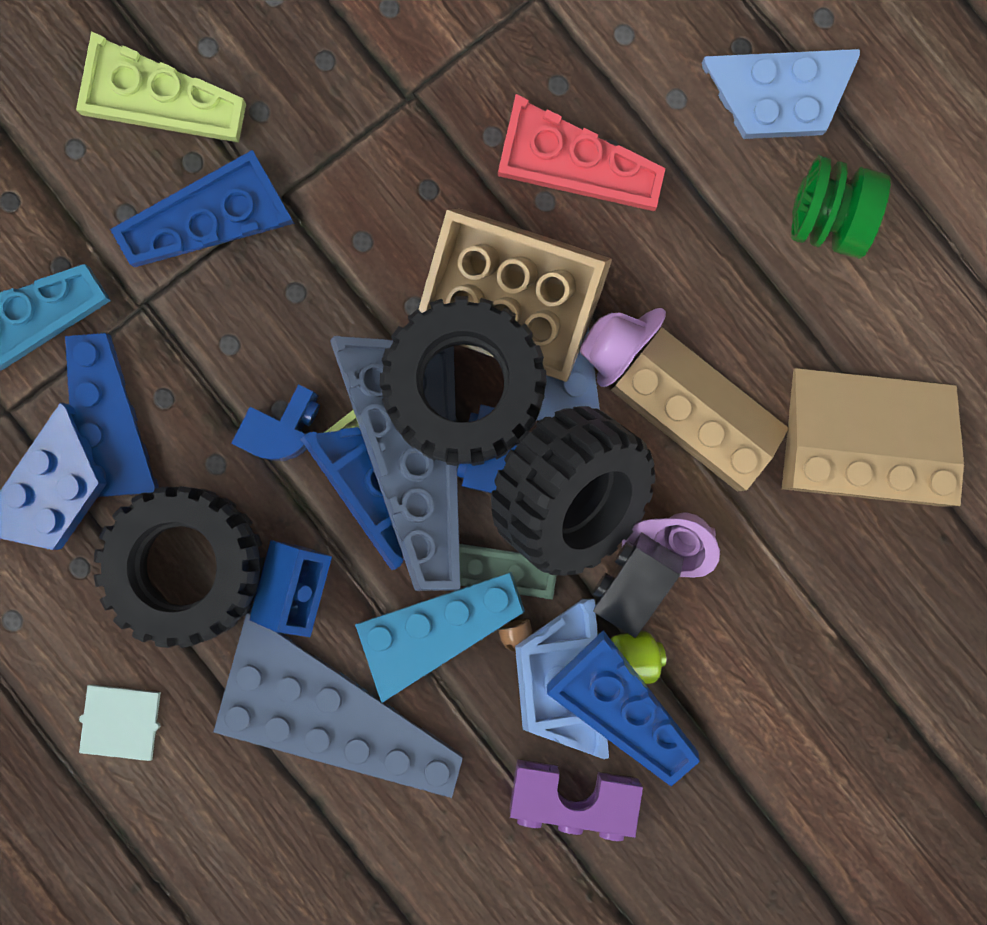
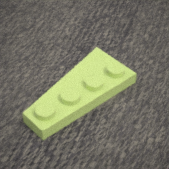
(139, 91)

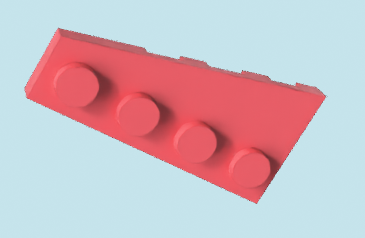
(566, 158)

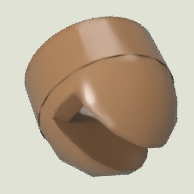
(515, 632)

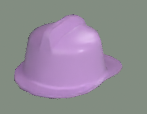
(617, 340)
(687, 537)

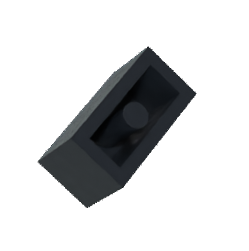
(637, 585)

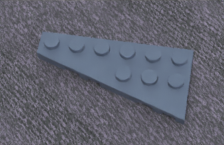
(416, 489)
(311, 710)

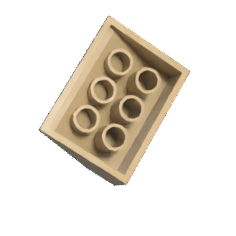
(534, 276)
(874, 438)

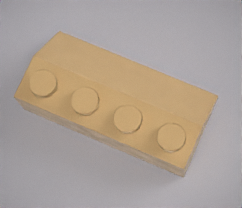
(701, 411)

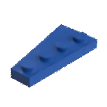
(209, 212)
(106, 415)
(618, 704)

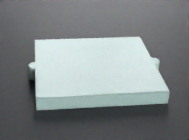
(119, 722)

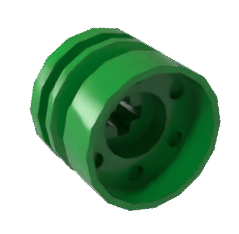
(846, 209)

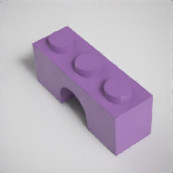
(608, 810)

